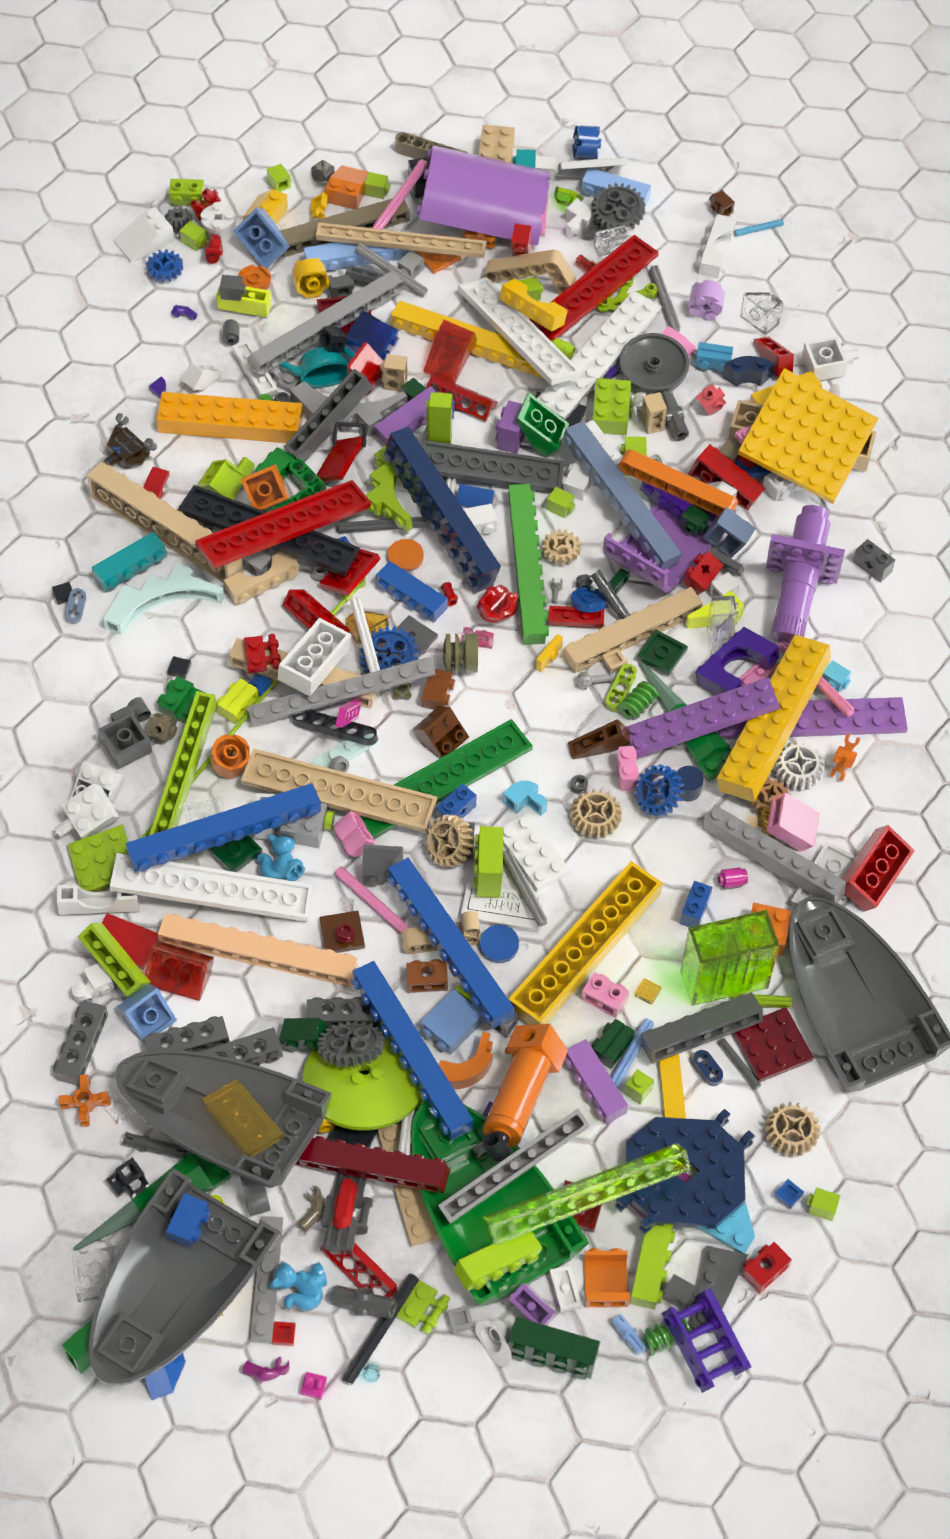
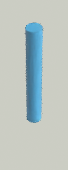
(759, 227)

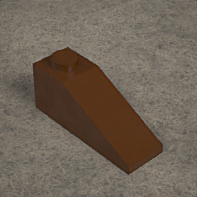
(600, 741)

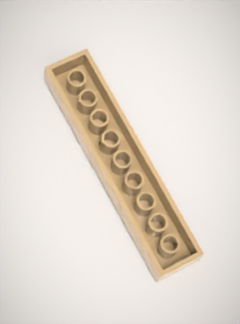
(155, 516)

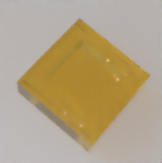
(648, 991)

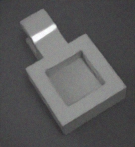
(284, 381)

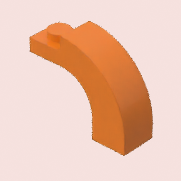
(470, 1072)

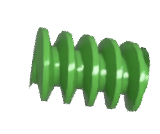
(637, 700)
(660, 1335)

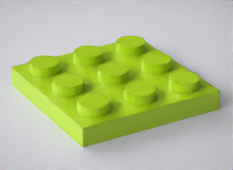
(96, 856)

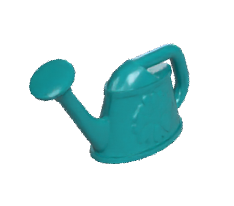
(321, 367)

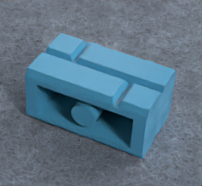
(713, 356)

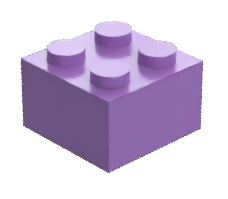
(509, 433)

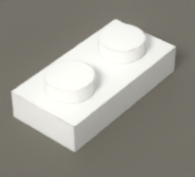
(565, 1288)

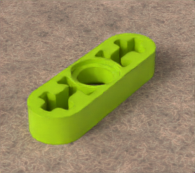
(620, 680)

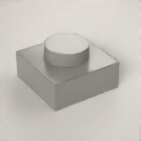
(460, 1319)

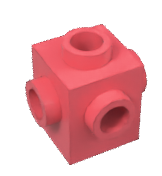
(711, 399)

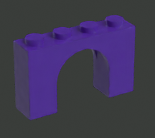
(743, 645)

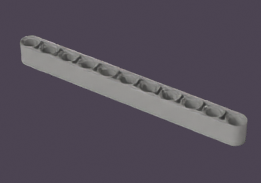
(334, 316)

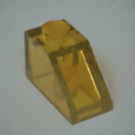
(373, 620)

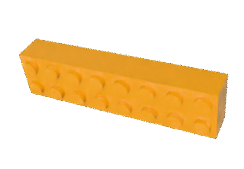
(228, 417)

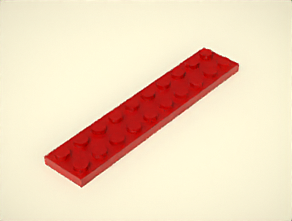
(601, 282)
(282, 524)

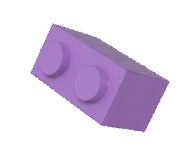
(532, 1305)

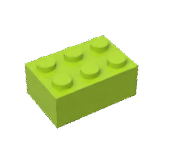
(612, 405)
(488, 861)

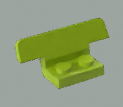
(225, 477)

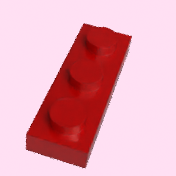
(572, 617)

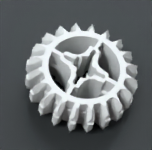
(793, 772)

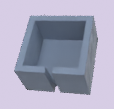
(735, 527)

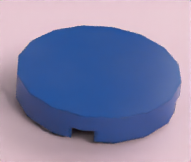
(588, 600)
(499, 943)

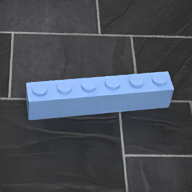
(343, 255)

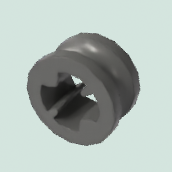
(582, 779)

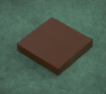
(331, 922)

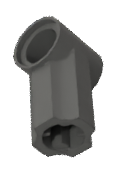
(137, 707)

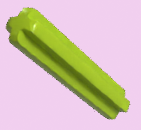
(770, 1000)

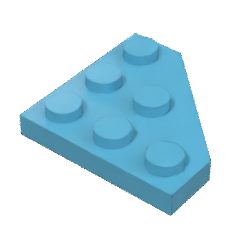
(735, 1231)

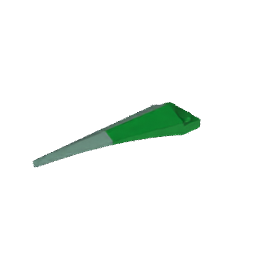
(707, 750)
(203, 1175)

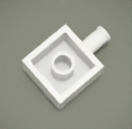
(827, 357)
(87, 812)

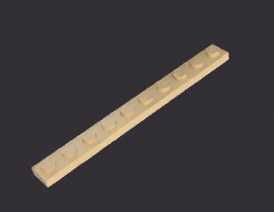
(401, 240)

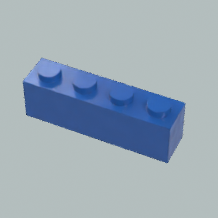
(411, 591)

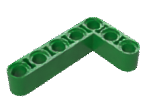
(305, 479)

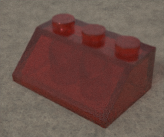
(178, 970)

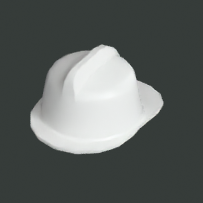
(495, 1338)

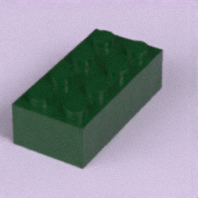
(553, 1348)

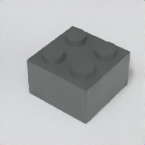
(125, 740)

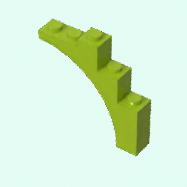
(383, 495)

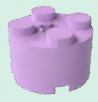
(706, 299)

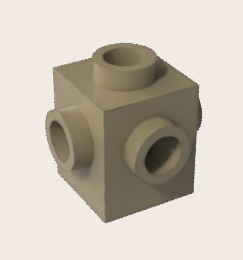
(161, 727)

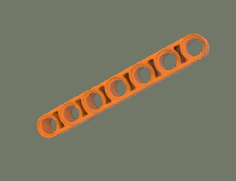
(676, 482)

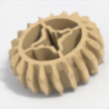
(595, 820)
(457, 835)
(784, 1116)

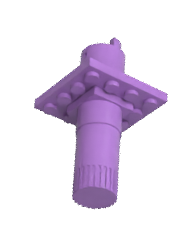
(804, 562)

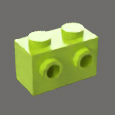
(185, 191)

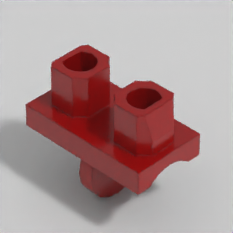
(210, 198)
(213, 249)

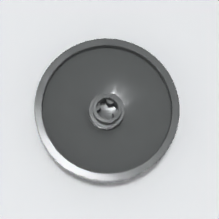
(654, 363)

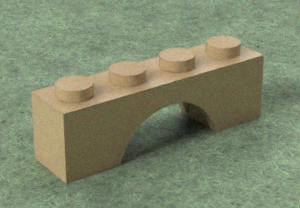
(244, 587)

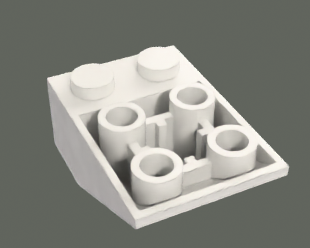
(93, 773)

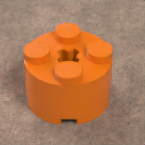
(222, 752)

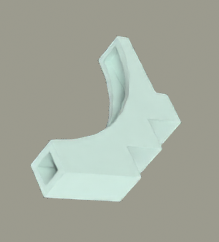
(180, 585)

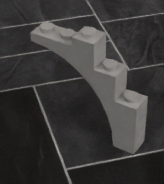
(365, 413)

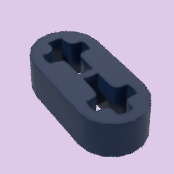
(710, 1065)

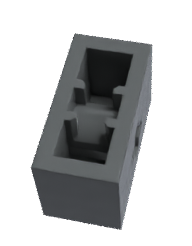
(874, 560)

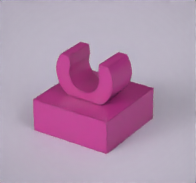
(313, 1385)

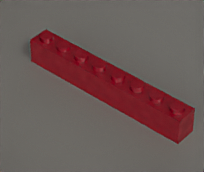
(375, 1164)

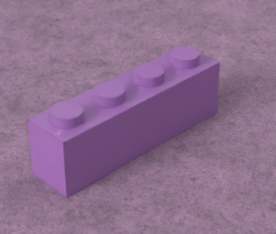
(411, 414)
(595, 1081)

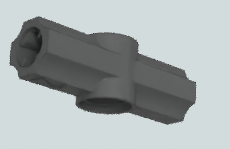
(675, 417)
(363, 1301)

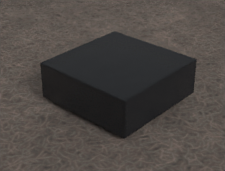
(62, 592)
(179, 667)

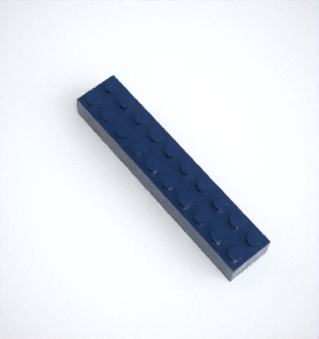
(441, 510)

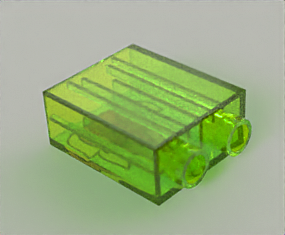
(729, 957)

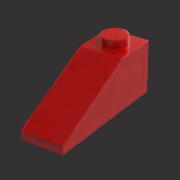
(775, 353)

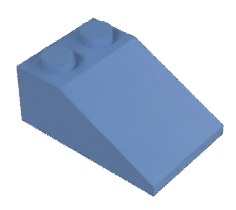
(261, 237)

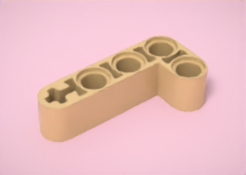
(417, 941)

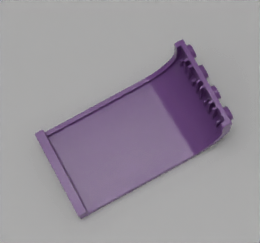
(631, 556)

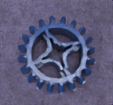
(647, 798)

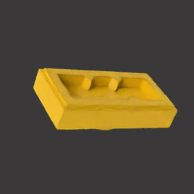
(549, 653)

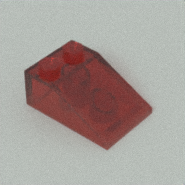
(450, 351)

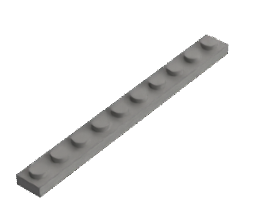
(342, 691)

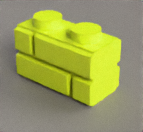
(237, 700)

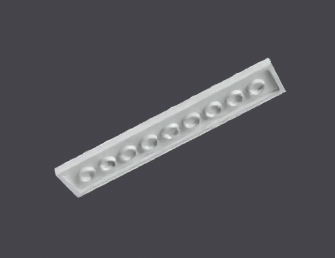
(519, 332)
(601, 353)
(214, 888)

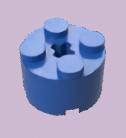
(586, 142)

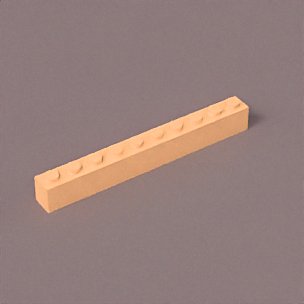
(258, 949)

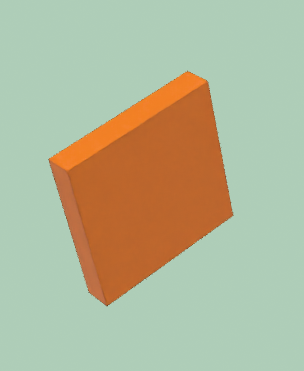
(436, 262)

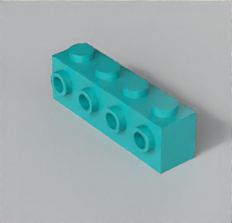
(129, 561)

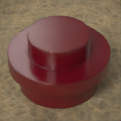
(344, 933)

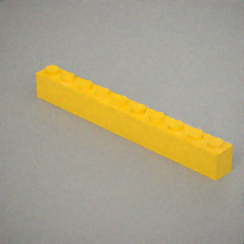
(488, 344)

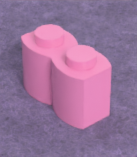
(627, 768)
(353, 834)

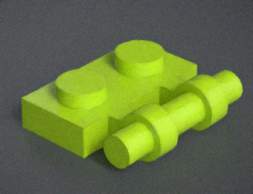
(417, 1305)

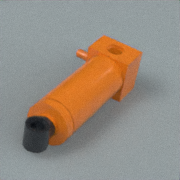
(534, 1053)

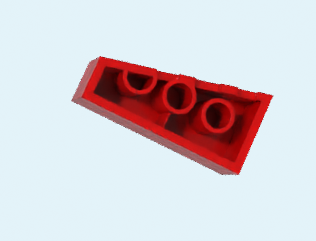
(716, 467)

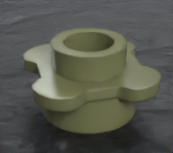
(406, 694)

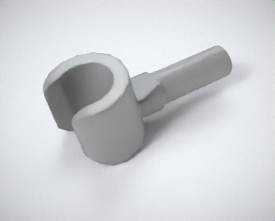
(556, 587)

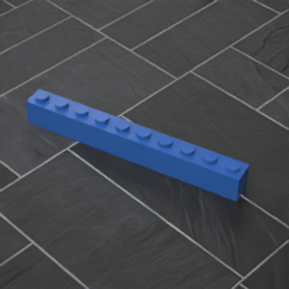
(223, 827)
(450, 942)
(412, 1050)

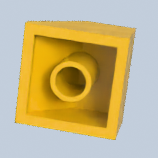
(273, 203)

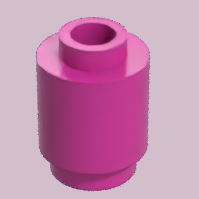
(732, 877)

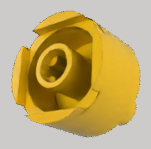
(310, 277)

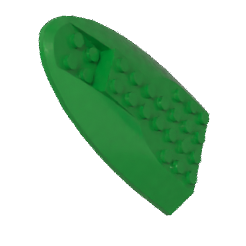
(468, 1234)

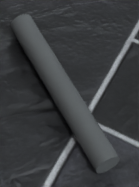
(739, 1063)

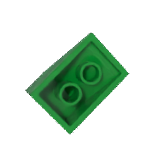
(541, 425)

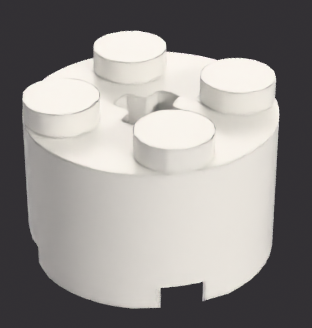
(219, 220)

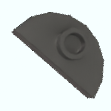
(591, 229)

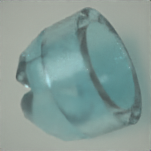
(373, 1374)

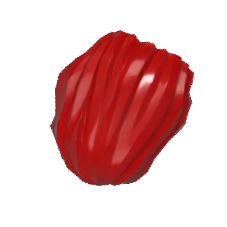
(497, 604)

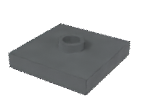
(423, 635)

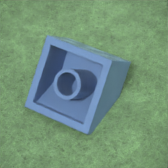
(146, 1012)

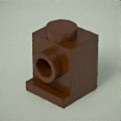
(722, 203)

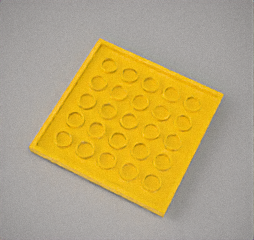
(808, 436)

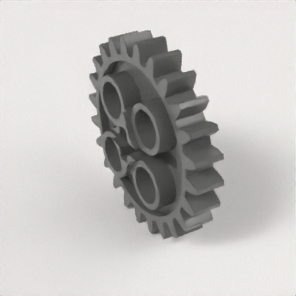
(618, 207)
(364, 1045)

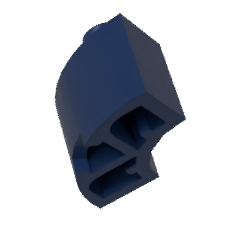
(748, 370)

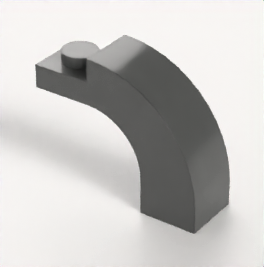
(255, 1196)

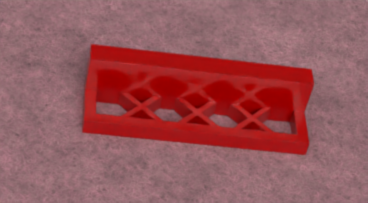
(465, 392)
(309, 610)
(368, 1266)

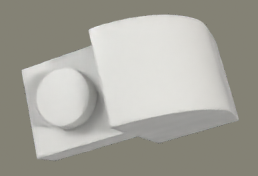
(579, 218)

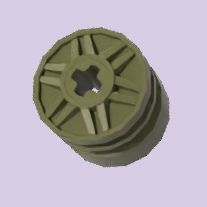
(461, 653)

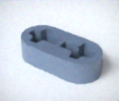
(79, 607)

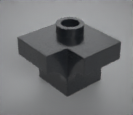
(128, 1179)

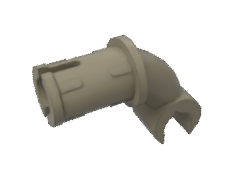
(316, 1211)

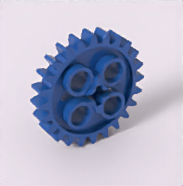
(392, 639)

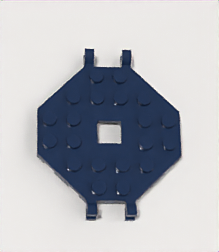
(707, 1196)

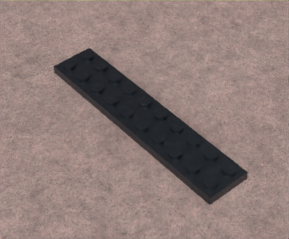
(310, 547)

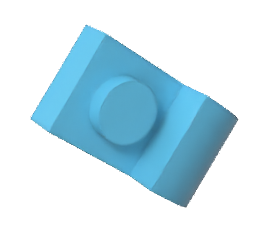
(523, 794)

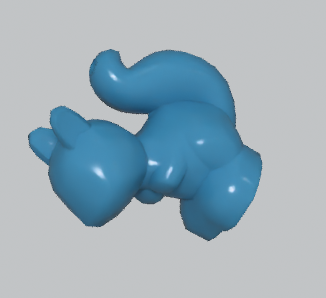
(284, 865)
(307, 1283)

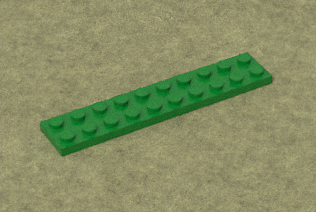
(462, 766)

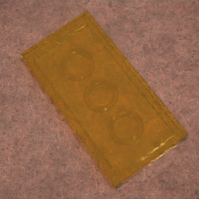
(242, 1118)

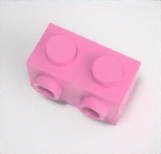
(605, 994)

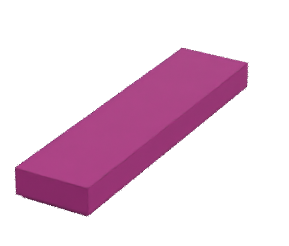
(348, 712)

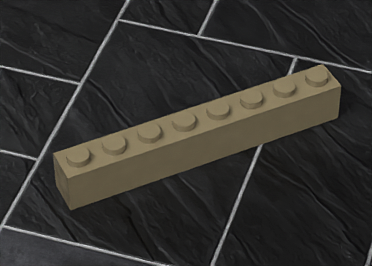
(305, 234)

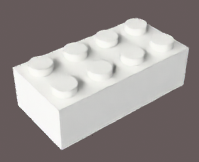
(314, 657)

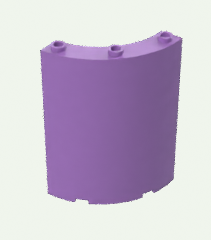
(483, 193)

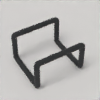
(364, 431)

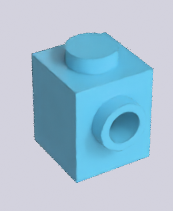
(837, 676)

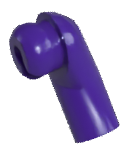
(177, 309)

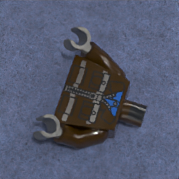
(126, 447)

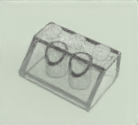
(721, 621)

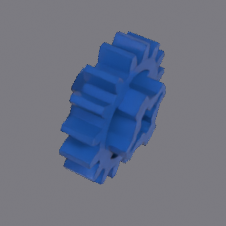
(164, 265)

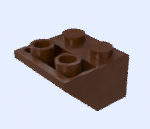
(441, 731)

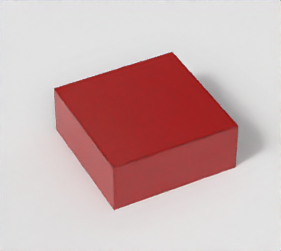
(284, 1333)

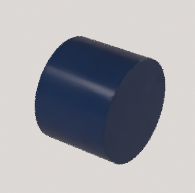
(693, 782)

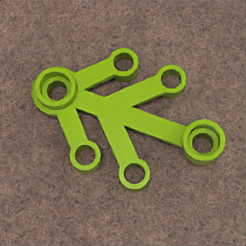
(608, 304)

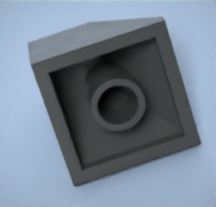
(377, 861)

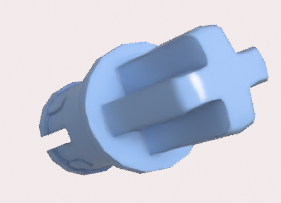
(628, 1333)

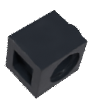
(333, 339)

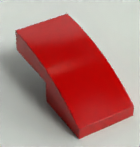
(156, 481)

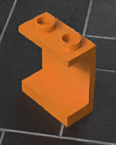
(606, 1278)

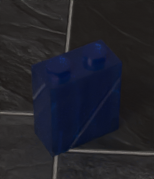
(374, 332)

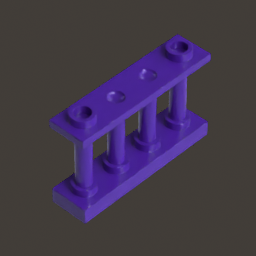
(723, 1332)

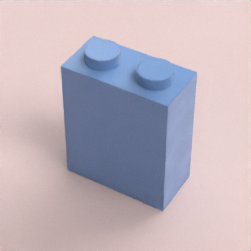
(451, 1022)

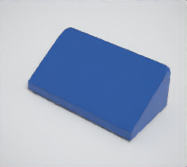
(473, 496)

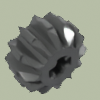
(178, 218)

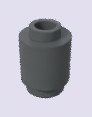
(230, 332)

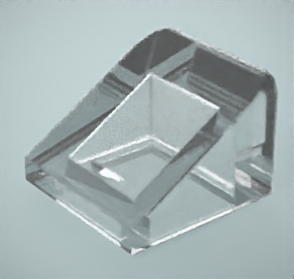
(119, 1110)

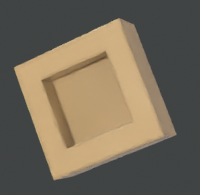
(614, 660)

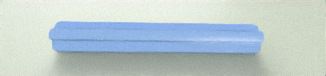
(631, 1053)

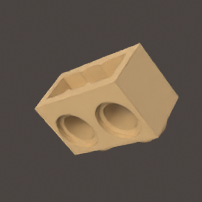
(395, 372)
(653, 413)

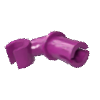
(264, 1373)

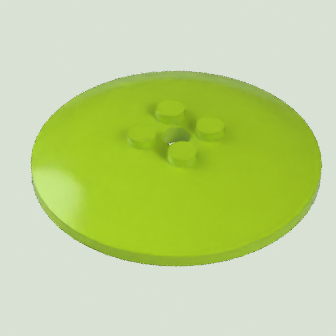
(368, 1099)

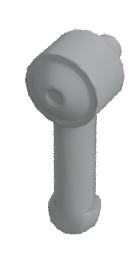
(586, 680)

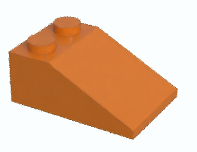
(346, 187)

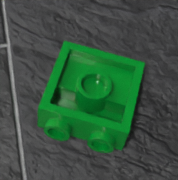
(177, 699)

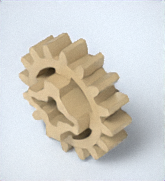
(561, 547)

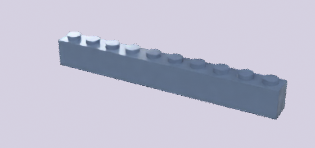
(621, 496)

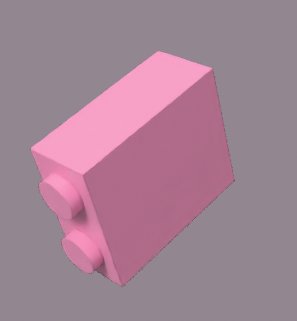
(793, 822)

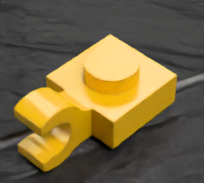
(318, 205)

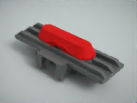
(338, 1213)

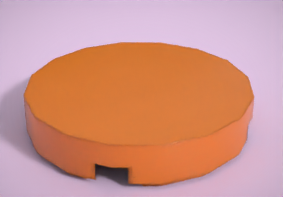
(256, 277)
(406, 554)

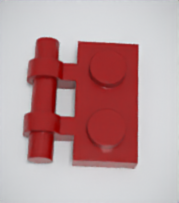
(255, 653)

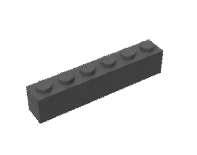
(332, 410)
(701, 1027)

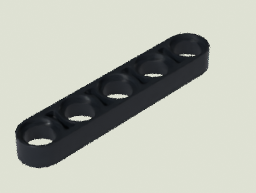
(329, 720)

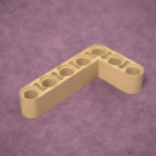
(532, 264)

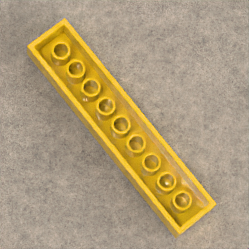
(767, 734)
(585, 945)

